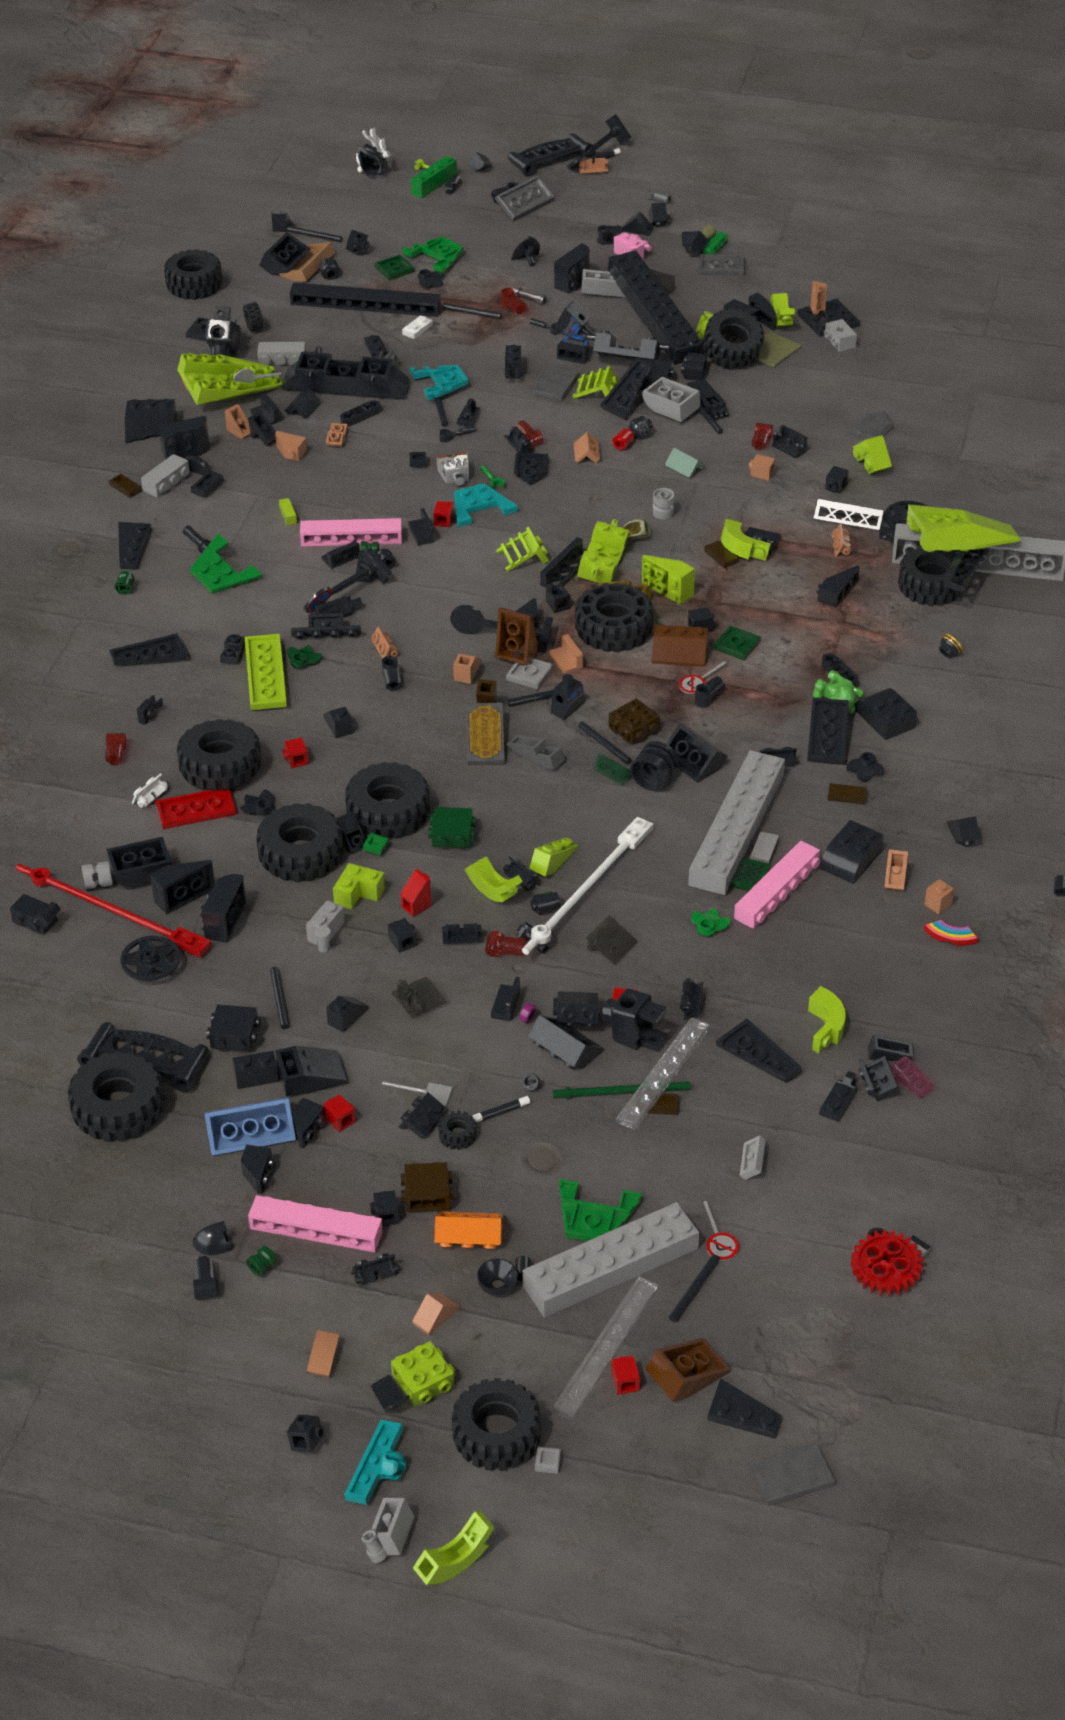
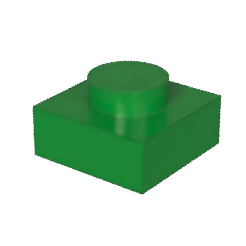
(375, 844)

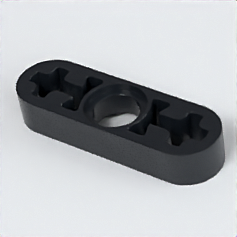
(367, 409)
(832, 662)

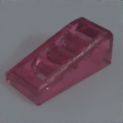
(906, 1066)

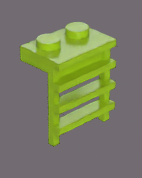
(604, 381)
(532, 545)

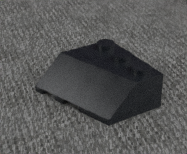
(145, 415)

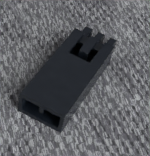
(717, 405)

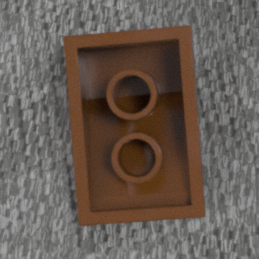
(515, 637)
(686, 1368)

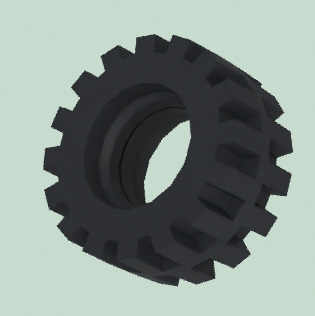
(253, 316)
(457, 1120)

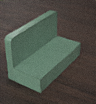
(683, 463)

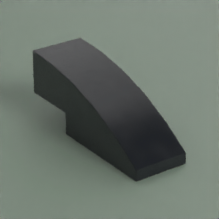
(766, 311)

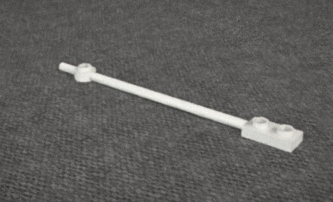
(631, 838)

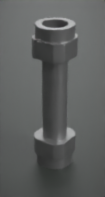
(540, 298)

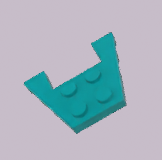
(445, 378)
(479, 498)

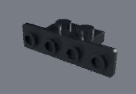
(326, 625)

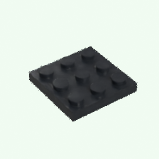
(834, 311)

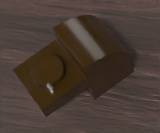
(486, 691)

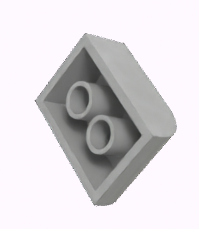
(672, 399)

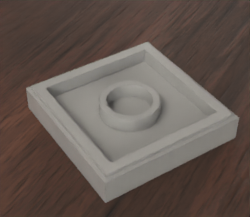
(531, 675)

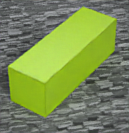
(287, 511)

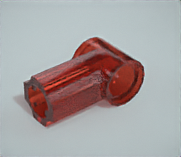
(511, 301)
(761, 435)
(534, 436)
(114, 747)
(499, 944)

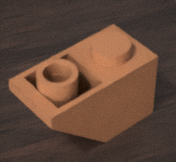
(465, 668)

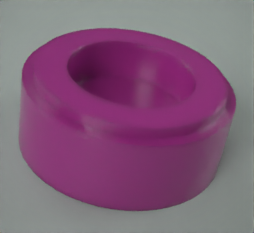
(528, 1013)

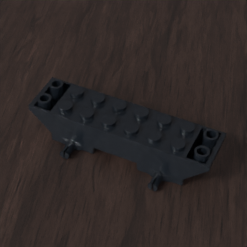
(367, 377)

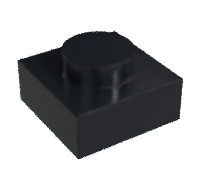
(417, 459)

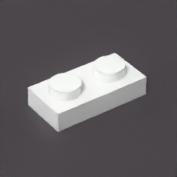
(417, 327)

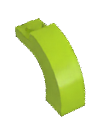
(781, 307)
(741, 544)
(490, 882)
(831, 1010)
(451, 1559)

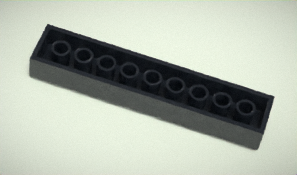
(654, 305)

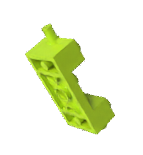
(603, 553)

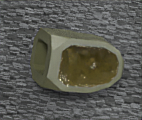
(637, 529)

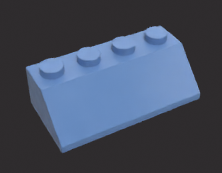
(249, 1124)

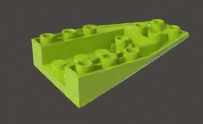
(211, 377)
(957, 529)

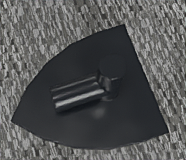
(527, 248)

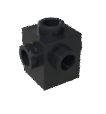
(357, 242)
(305, 1433)

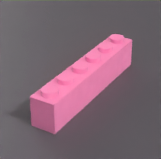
(346, 531)
(777, 884)
(315, 1223)

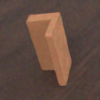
(587, 446)
(568, 656)

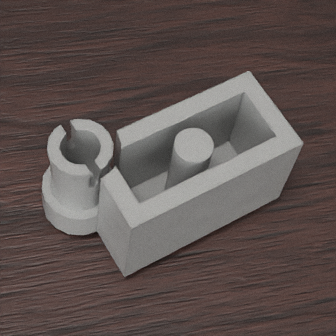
(325, 925)
(389, 1529)

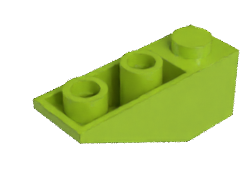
(551, 856)

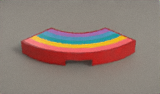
(944, 932)

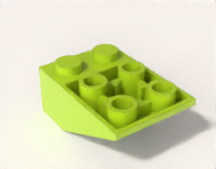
(669, 577)

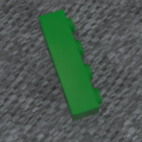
(716, 243)

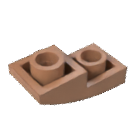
(337, 434)
(322, 1353)

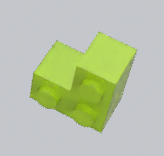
(874, 454)
(356, 883)

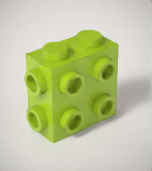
(423, 1373)

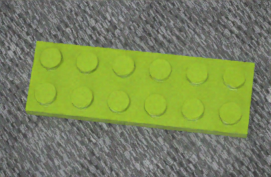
(265, 672)

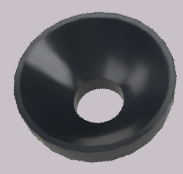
(497, 1270)

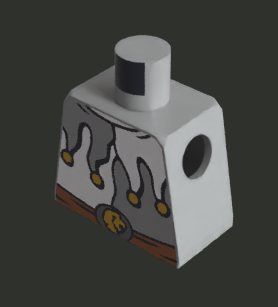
(453, 468)

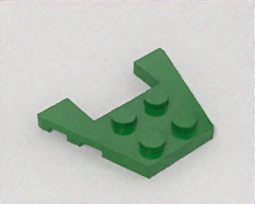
(439, 248)
(216, 573)
(589, 1220)

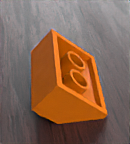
(468, 1229)

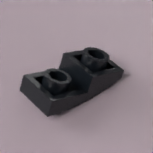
(232, 649)

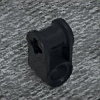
(608, 234)

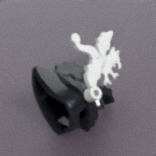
(371, 157)

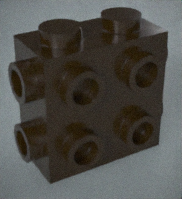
(634, 721)
(426, 1186)

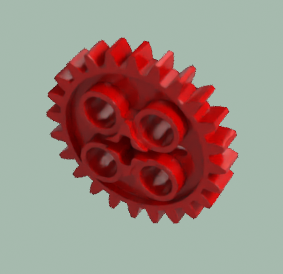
(886, 1262)

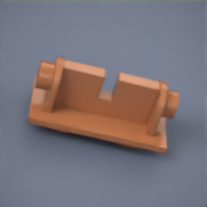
(600, 166)
(818, 297)
(841, 541)
(384, 643)

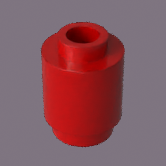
(623, 439)

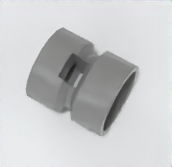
(663, 503)
(103, 872)

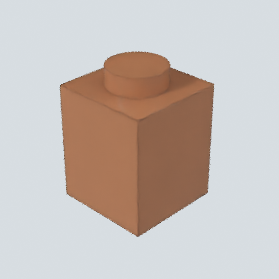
(762, 467)
(939, 896)

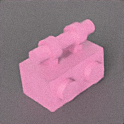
(626, 243)

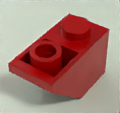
(416, 894)

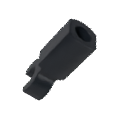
(452, 183)

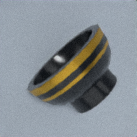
(950, 646)

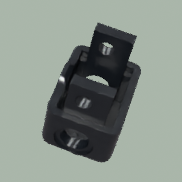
(228, 338)
(634, 1019)

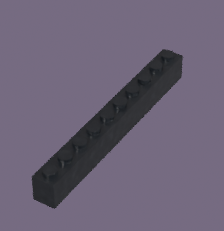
(365, 299)

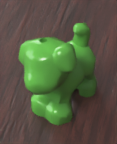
(838, 688)

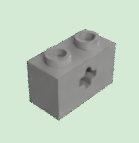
(840, 335)

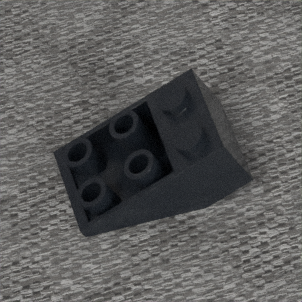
(308, 1069)

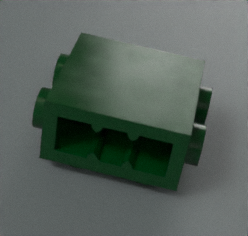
(452, 827)

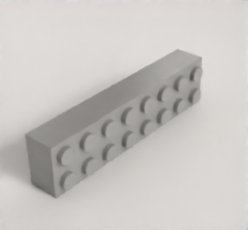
(610, 1259)

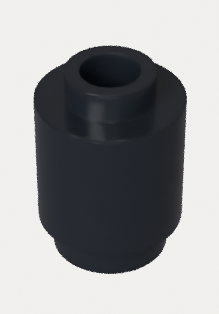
(545, 902)

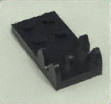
(828, 730)

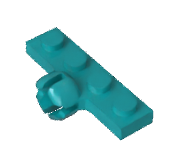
(377, 1463)

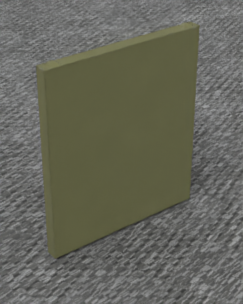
(776, 349)

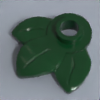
(302, 657)

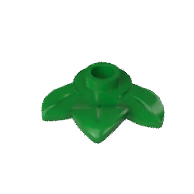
(709, 922)

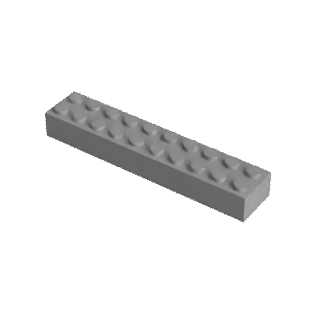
(1025, 558)
(736, 822)

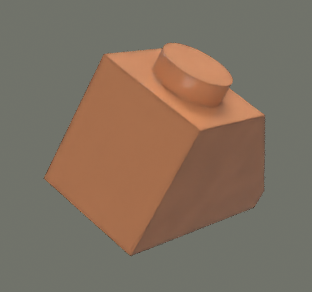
(291, 445)

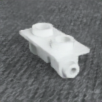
(144, 796)

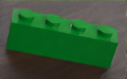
(433, 177)

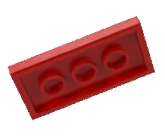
(195, 808)

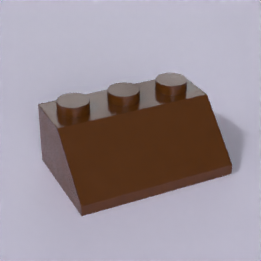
(679, 645)

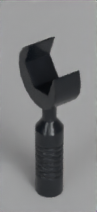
(544, 325)
(446, 434)

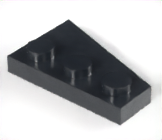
(742, 1411)

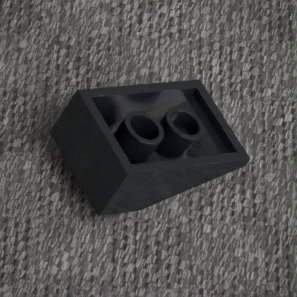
(181, 884)

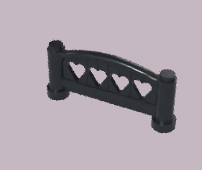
(528, 165)
(181, 1071)

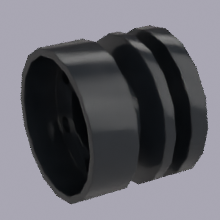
(654, 765)

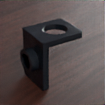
(388, 1393)

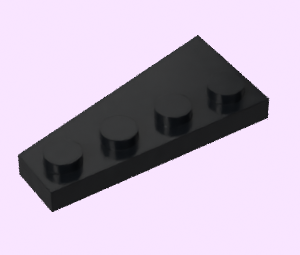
(132, 543)
(154, 650)

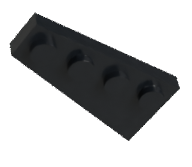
(626, 391)
(759, 1050)

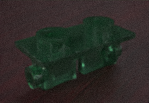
(612, 769)

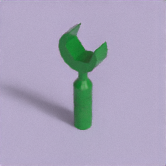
(494, 481)

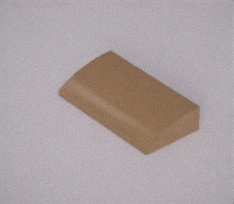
(310, 262)

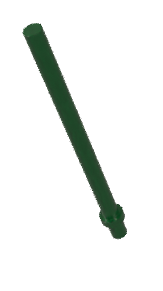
(608, 1090)

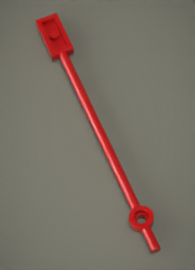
(184, 939)

